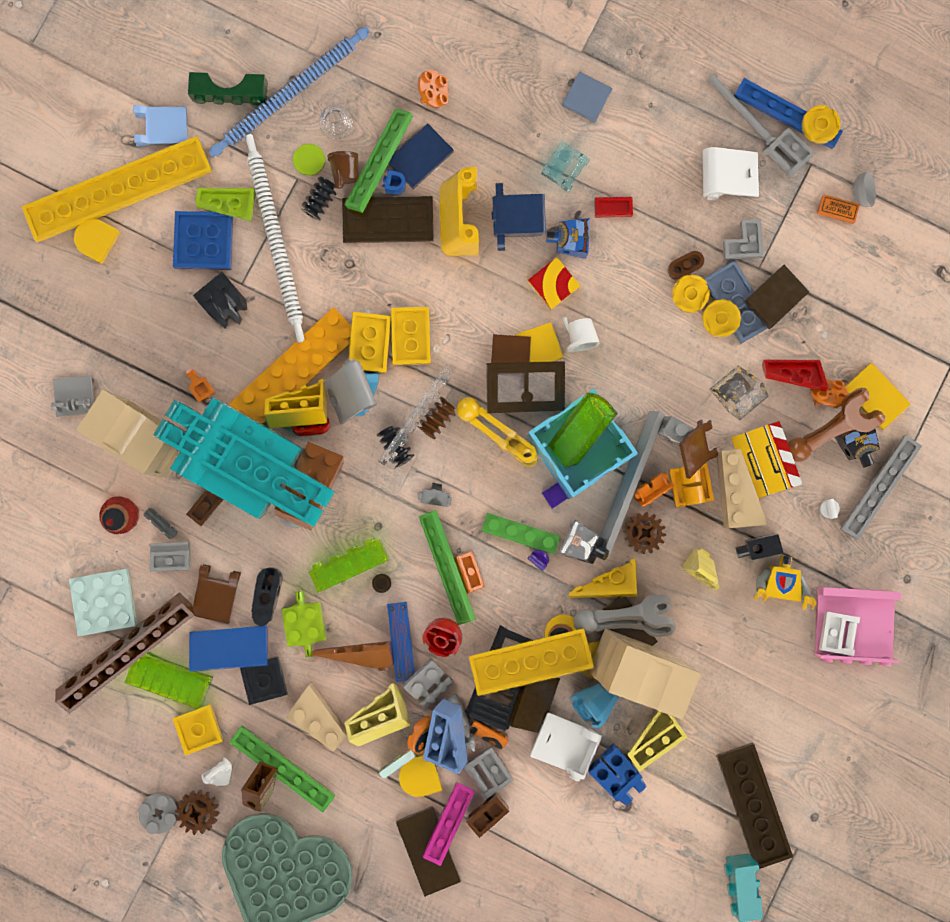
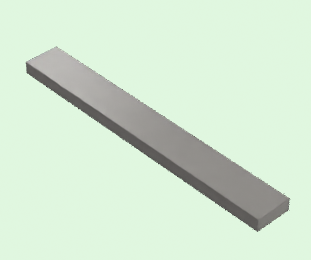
(631, 479)

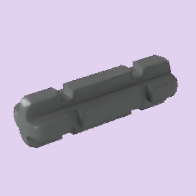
(160, 523)

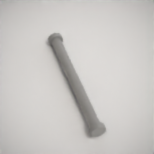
(741, 109)

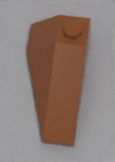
(370, 655)

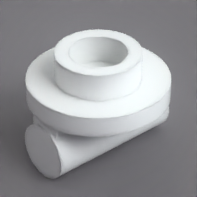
(829, 508)

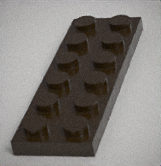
(754, 805)

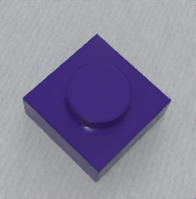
(554, 495)

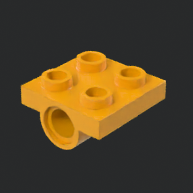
(692, 490)

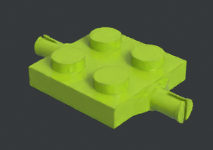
(304, 624)

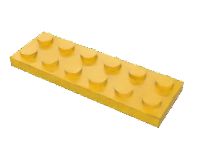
(531, 662)

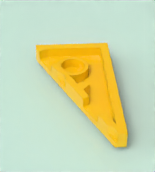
(616, 583)

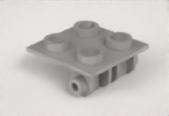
(72, 395)

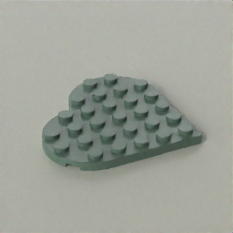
(284, 875)

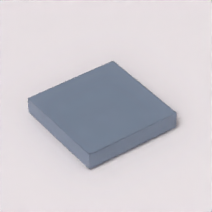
(587, 97)

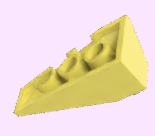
(702, 568)

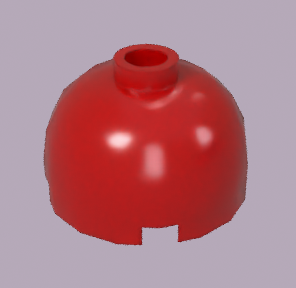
(443, 637)

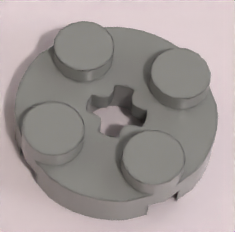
(147, 810)

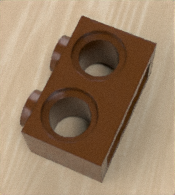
(487, 814)

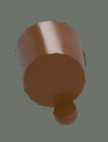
(344, 167)

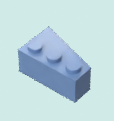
(446, 738)

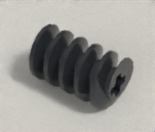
(318, 199)
(388, 435)

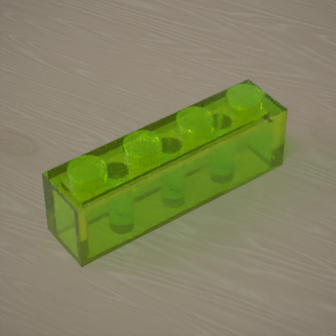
(347, 566)

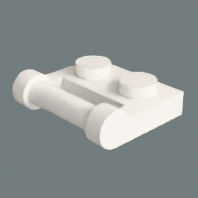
(833, 633)

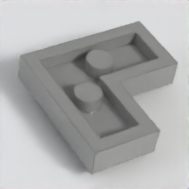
(750, 244)

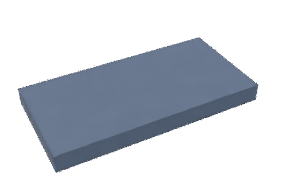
(732, 285)

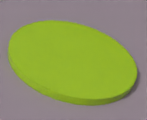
(309, 159)

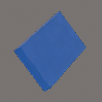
(228, 648)

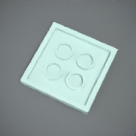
(103, 602)

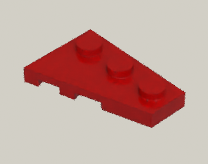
(796, 372)

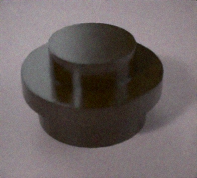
(381, 583)

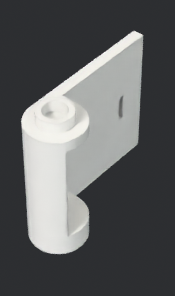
(729, 173)
(568, 745)

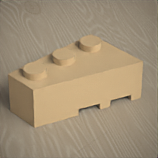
(317, 718)

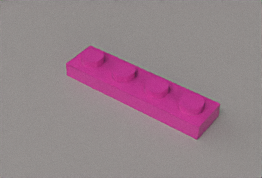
(448, 824)

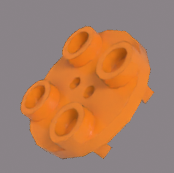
(433, 88)
(833, 396)

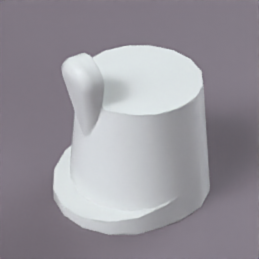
(581, 334)

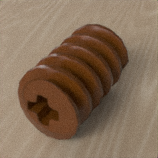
(437, 418)

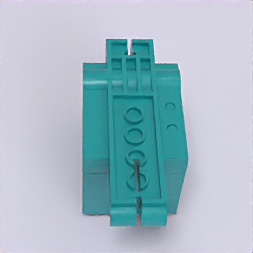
(241, 461)

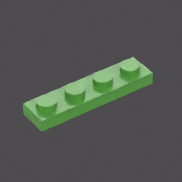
(520, 533)

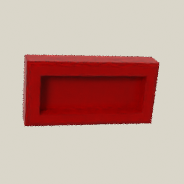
(613, 207)

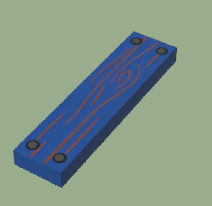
(401, 641)

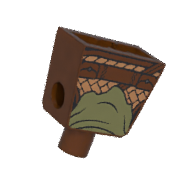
(254, 792)

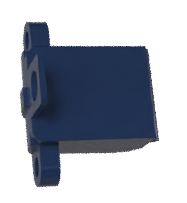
(517, 215)

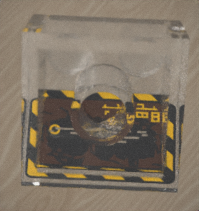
(739, 392)

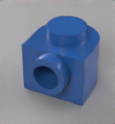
(394, 183)

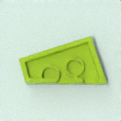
(227, 201)

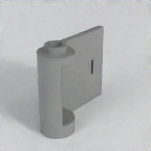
(350, 391)

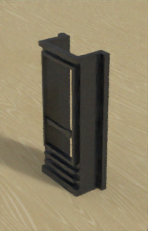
(486, 709)

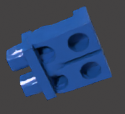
(620, 781)

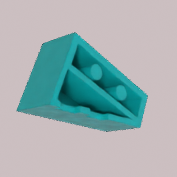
(743, 887)

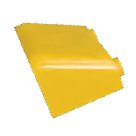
(456, 237)

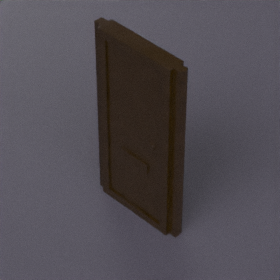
(390, 220)

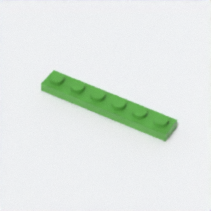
(378, 160)
(447, 567)
(287, 771)

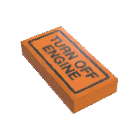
(838, 209)

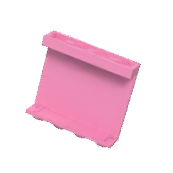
(876, 626)

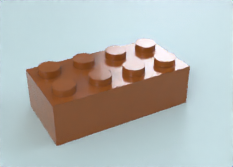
(320, 465)

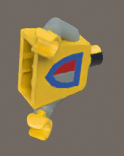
(784, 584)

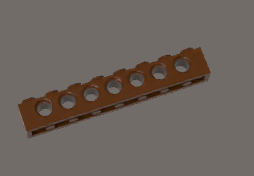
(124, 653)

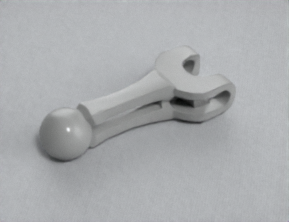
(641, 617)

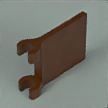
(510, 348)
(695, 449)
(214, 596)

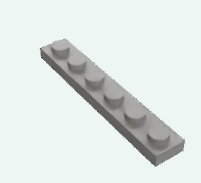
(880, 487)

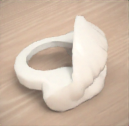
(219, 774)

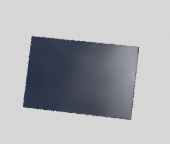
(421, 156)

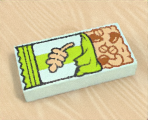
(396, 763)

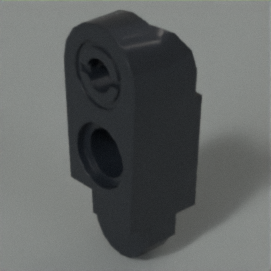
(263, 612)

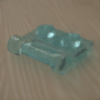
(559, 163)

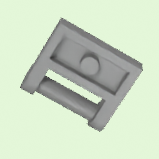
(794, 148)
(492, 768)

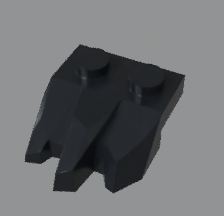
(221, 300)

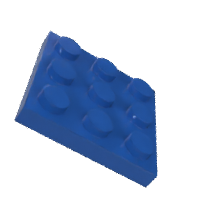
(202, 240)

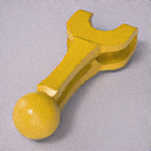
(469, 410)

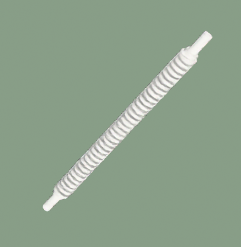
(275, 238)

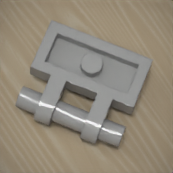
(423, 679)

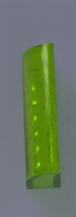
(582, 429)
(169, 680)

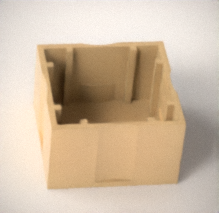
(128, 434)
(644, 674)

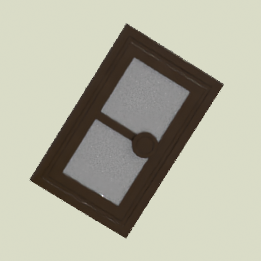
(525, 387)

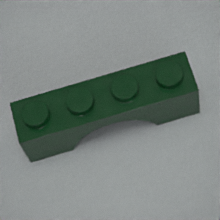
(250, 90)

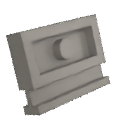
(169, 556)

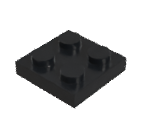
(264, 681)

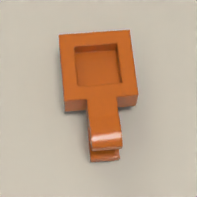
(201, 387)

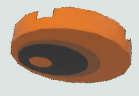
(418, 739)

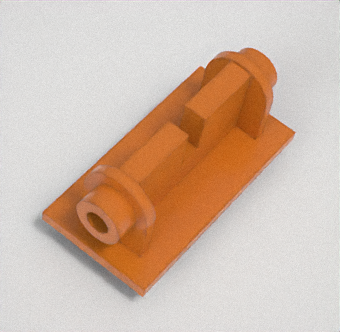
(660, 485)

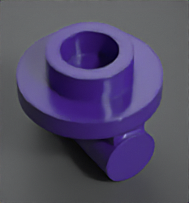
(539, 559)

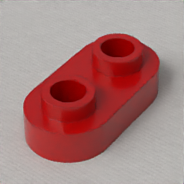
(313, 429)

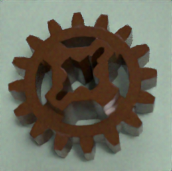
(654, 525)
(190, 815)

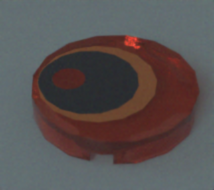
(119, 515)

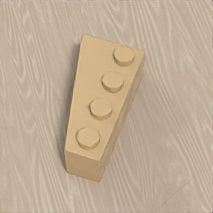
(737, 492)

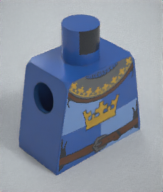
(571, 237)

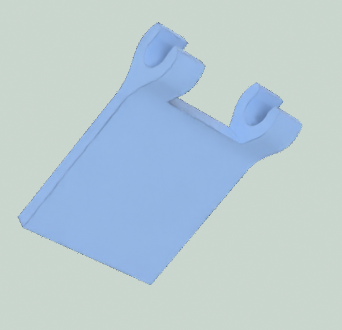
(163, 125)

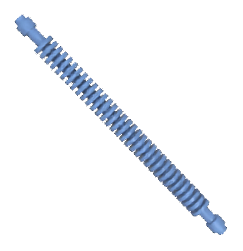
(333, 56)

